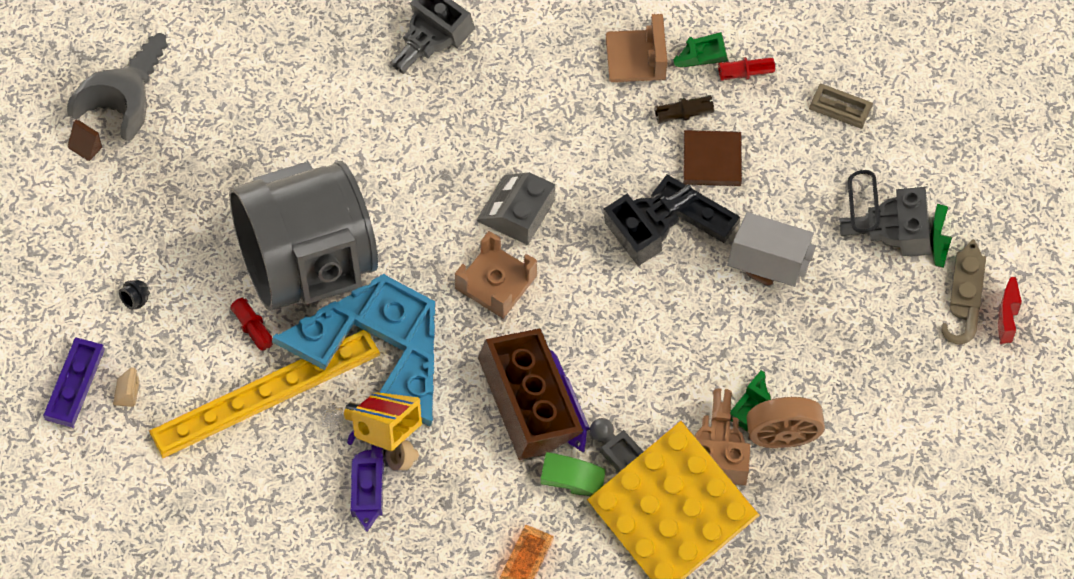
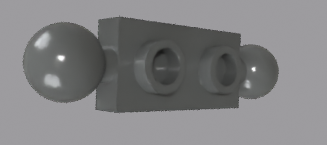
(619, 449)

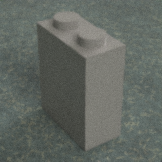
(772, 249)

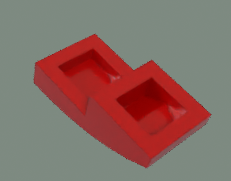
(1008, 308)

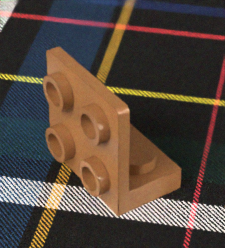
(638, 53)

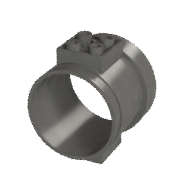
(303, 233)

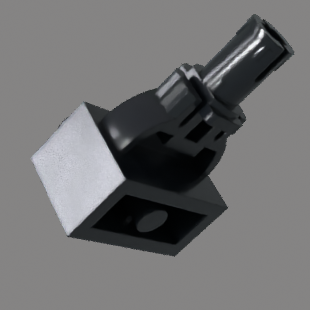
(646, 221)

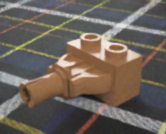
(725, 444)

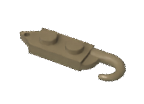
(966, 292)

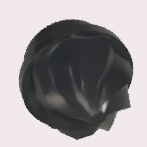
(134, 294)

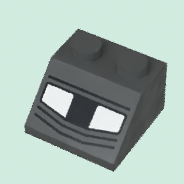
(518, 205)

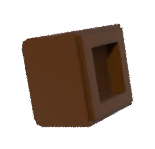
(84, 140)

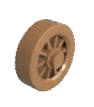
(785, 422)

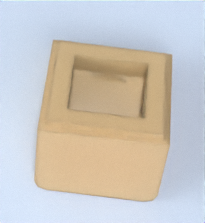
(127, 388)

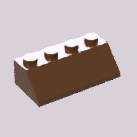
(529, 393)

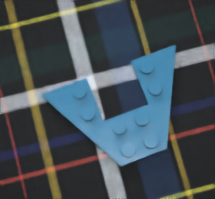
(387, 312)

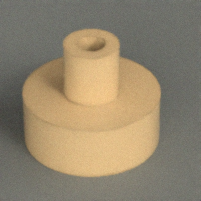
(402, 456)

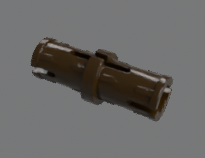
(684, 109)

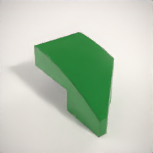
(702, 51)
(939, 242)
(755, 394)

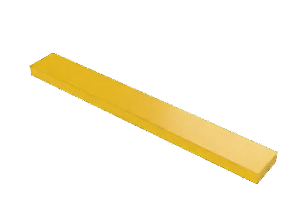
(259, 396)

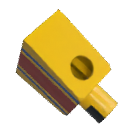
(384, 419)

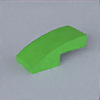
(572, 474)

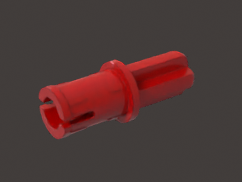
(745, 68)
(252, 323)

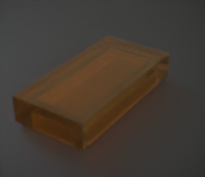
(527, 554)

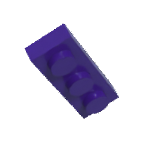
(74, 382)

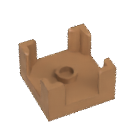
(496, 277)

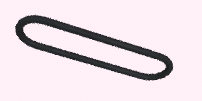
(851, 202)

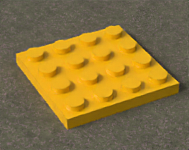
(673, 506)

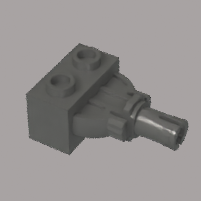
(433, 29)
(902, 222)

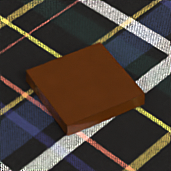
(712, 158)

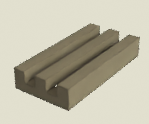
(838, 109)

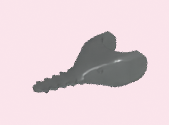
(120, 88)

